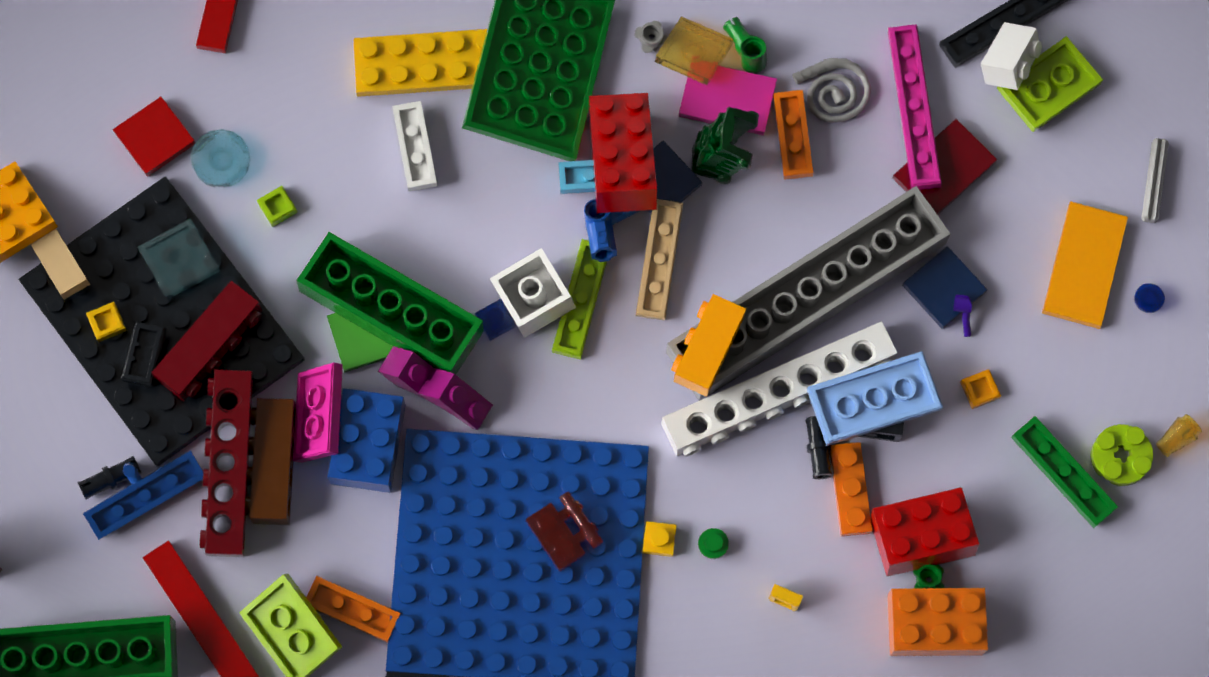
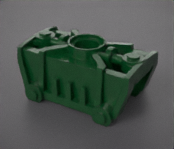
(713, 148)

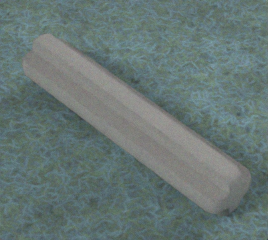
(1155, 180)

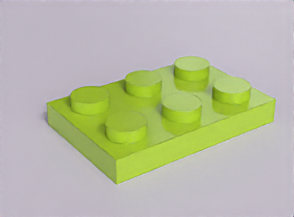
(1053, 85)
(290, 628)

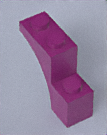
(438, 386)

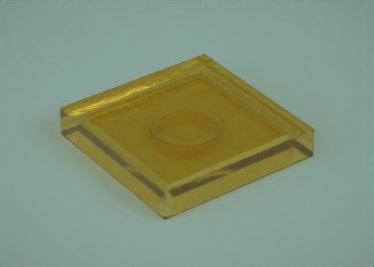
(694, 50)

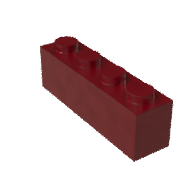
(208, 341)

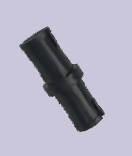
(818, 450)
(105, 479)

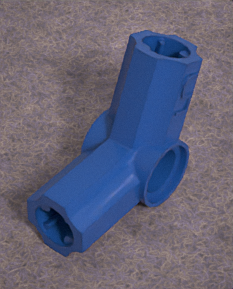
(601, 231)

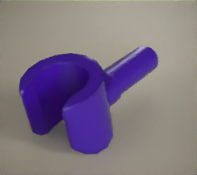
(963, 304)

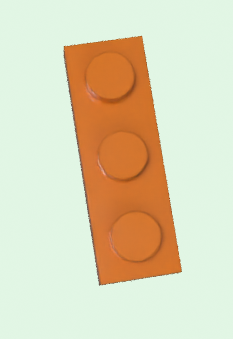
(793, 134)
(850, 489)
(352, 609)

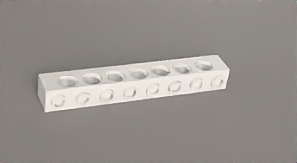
(676, 425)

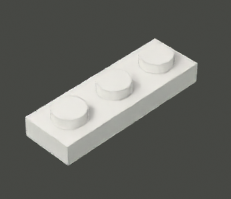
(414, 146)

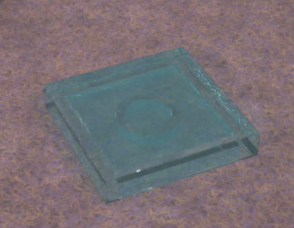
(178, 258)

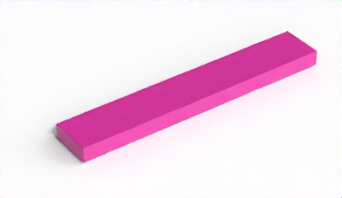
(914, 107)

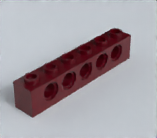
(233, 541)

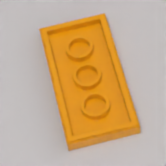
(1084, 265)

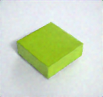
(277, 206)

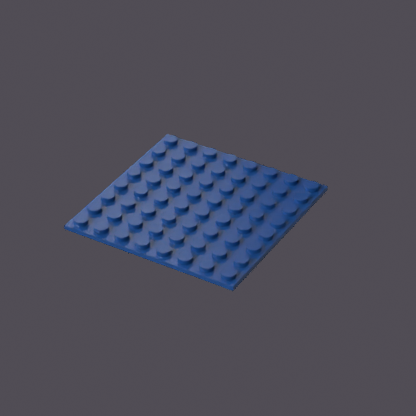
(478, 582)

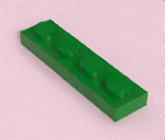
(1064, 472)

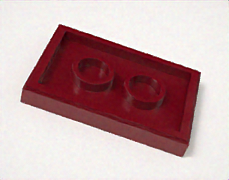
(960, 162)

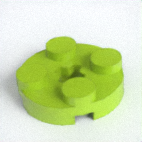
(1131, 440)

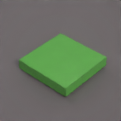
(356, 345)

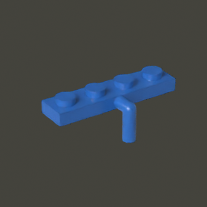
(143, 493)

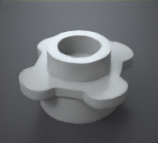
(652, 28)

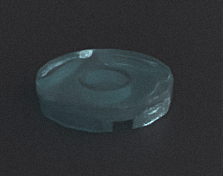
(220, 158)

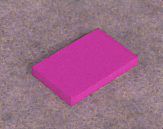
(725, 90)
(317, 413)

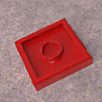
(154, 136)

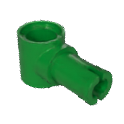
(747, 44)

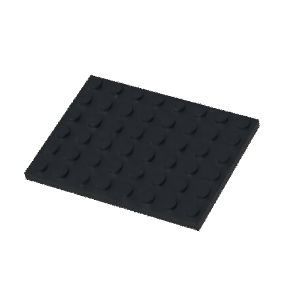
(121, 275)

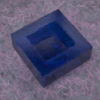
(495, 319)

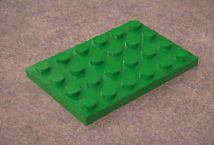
(538, 73)

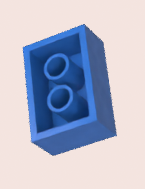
(367, 440)

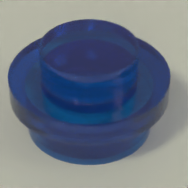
(1149, 298)

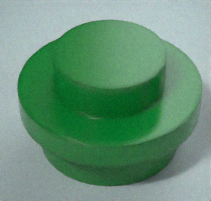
(713, 543)

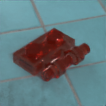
(556, 536)

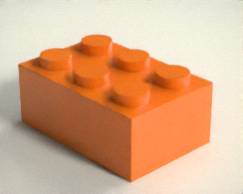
(937, 622)

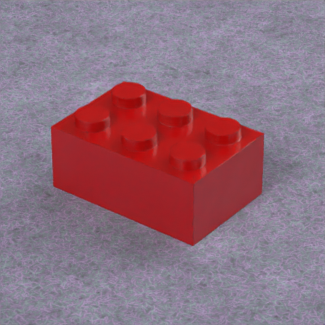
(924, 531)

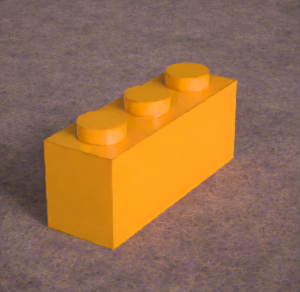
(708, 344)

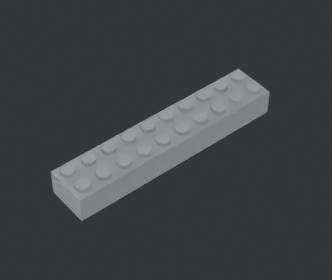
(828, 282)

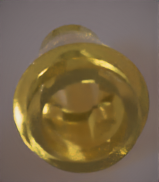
(1180, 434)

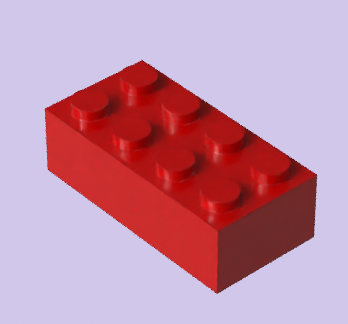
(622, 153)

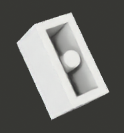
(1011, 56)

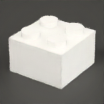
(533, 292)

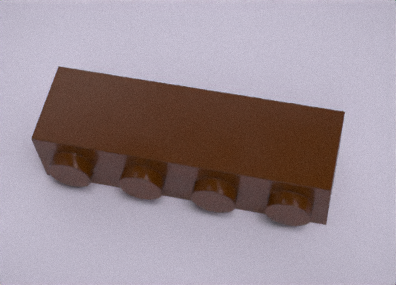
(272, 462)

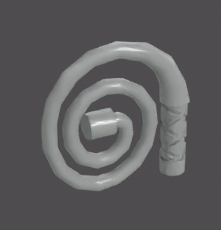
(838, 95)

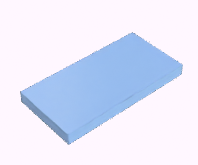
(874, 398)

